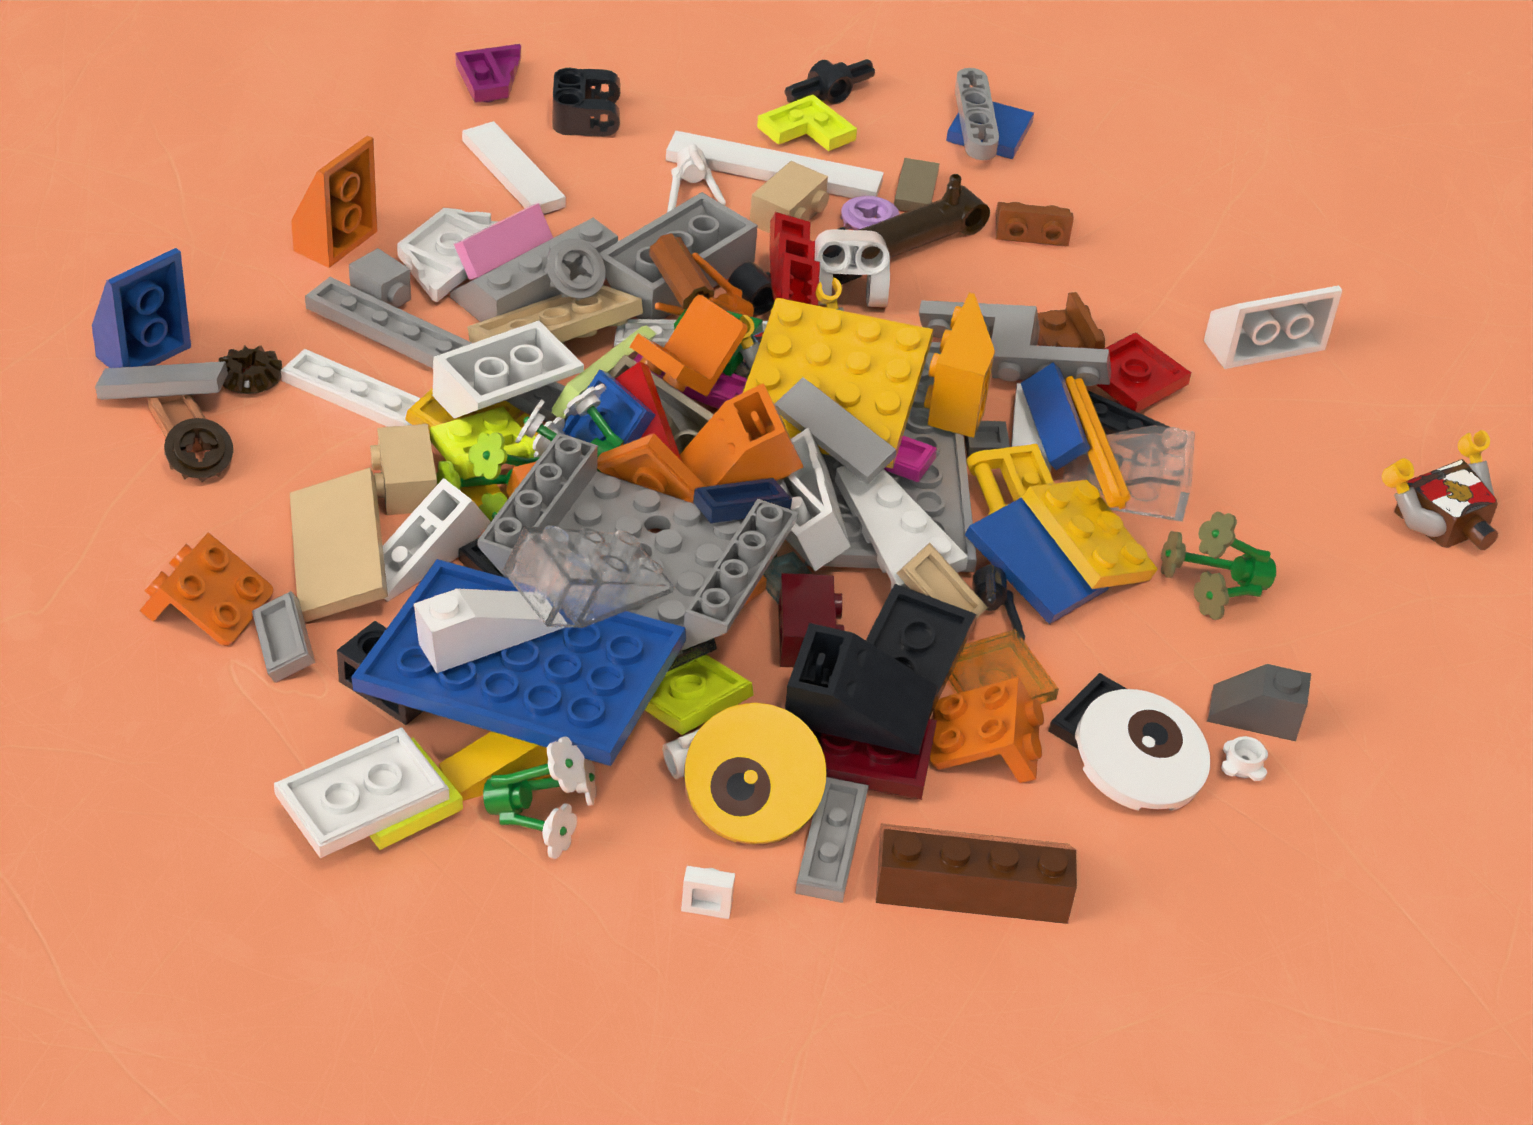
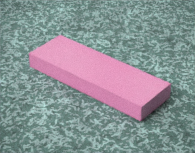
(503, 241)

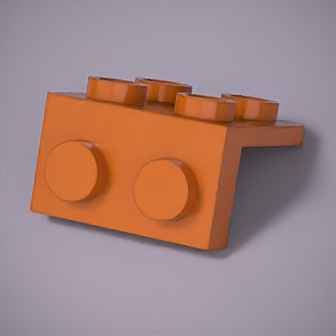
(696, 348)
(210, 589)
(987, 724)

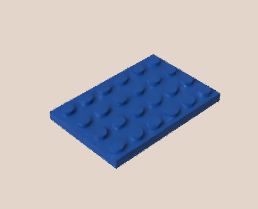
(556, 686)

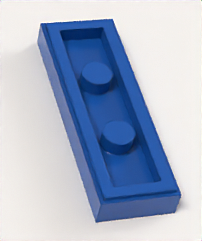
(1055, 416)

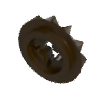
(262, 374)
(210, 436)

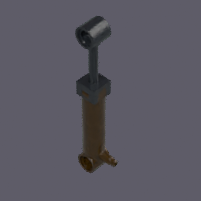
(953, 213)

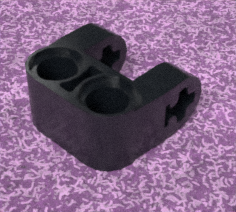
(577, 102)

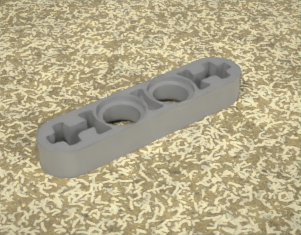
(972, 114)

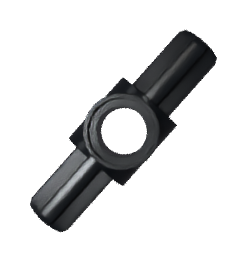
(830, 81)

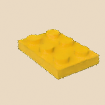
(1090, 533)

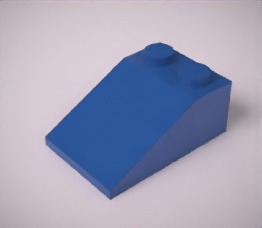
(143, 314)

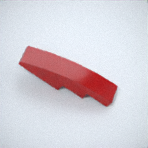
(793, 260)

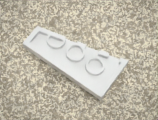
(894, 523)

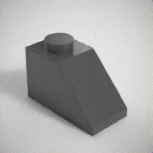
(1262, 701)

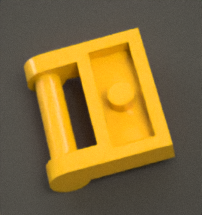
(1020, 467)

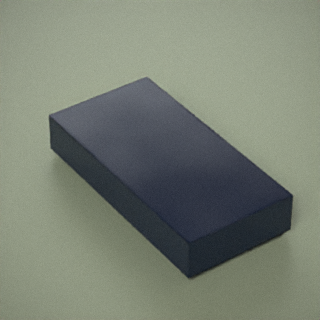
(735, 500)

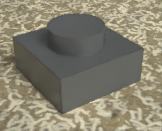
(988, 436)

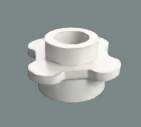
(1245, 758)

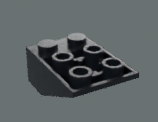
(858, 691)

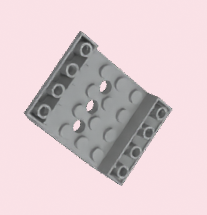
(705, 561)

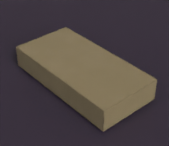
(916, 184)

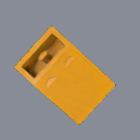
(961, 372)

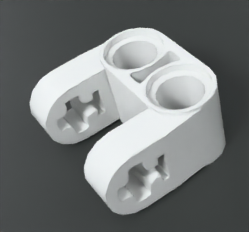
(851, 262)

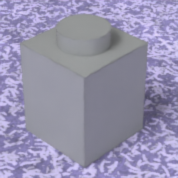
(381, 277)

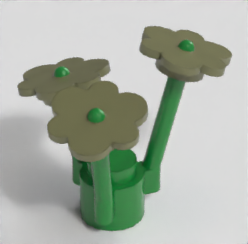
(1252, 571)

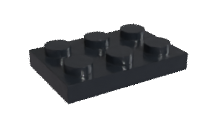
(922, 634)

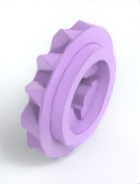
(861, 210)

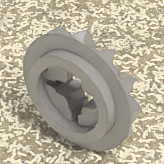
(590, 266)

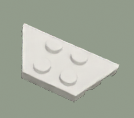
(432, 253)

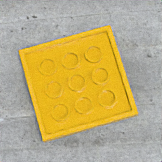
(851, 357)

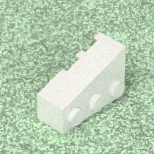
(819, 530)

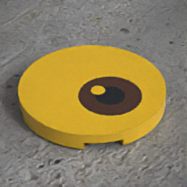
(755, 773)

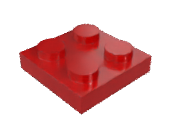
(1142, 373)

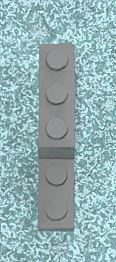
(1015, 340)

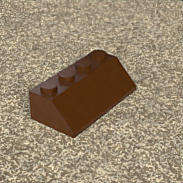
(976, 873)

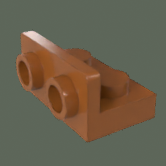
(1033, 223)
(1070, 326)

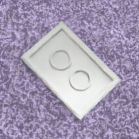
(361, 792)

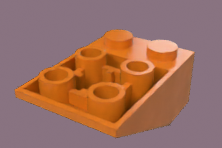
(743, 443)

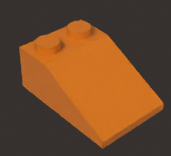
(338, 206)

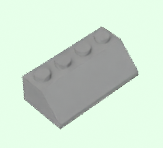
(705, 228)
(523, 278)

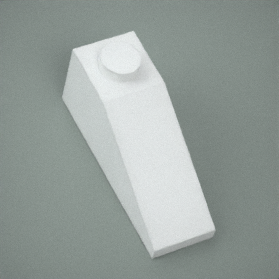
(432, 532)
(474, 624)

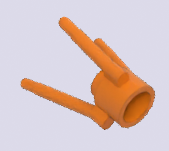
(729, 301)

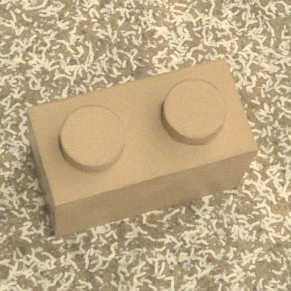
(792, 192)
(405, 467)

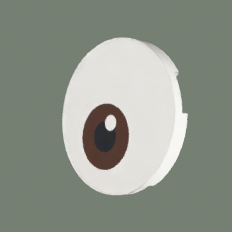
(1142, 750)

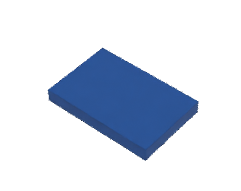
(1031, 560)

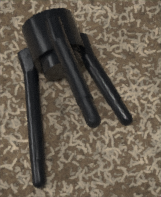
(991, 587)

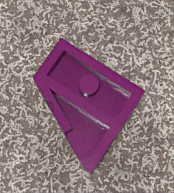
(489, 71)

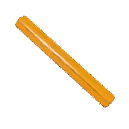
(1100, 452)

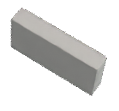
(283, 636)

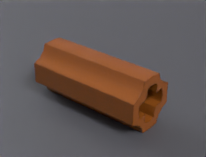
(679, 269)

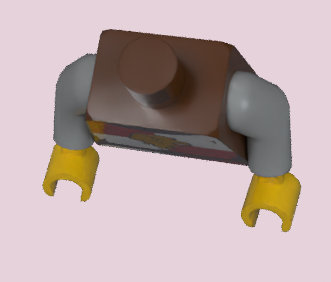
(1451, 500)

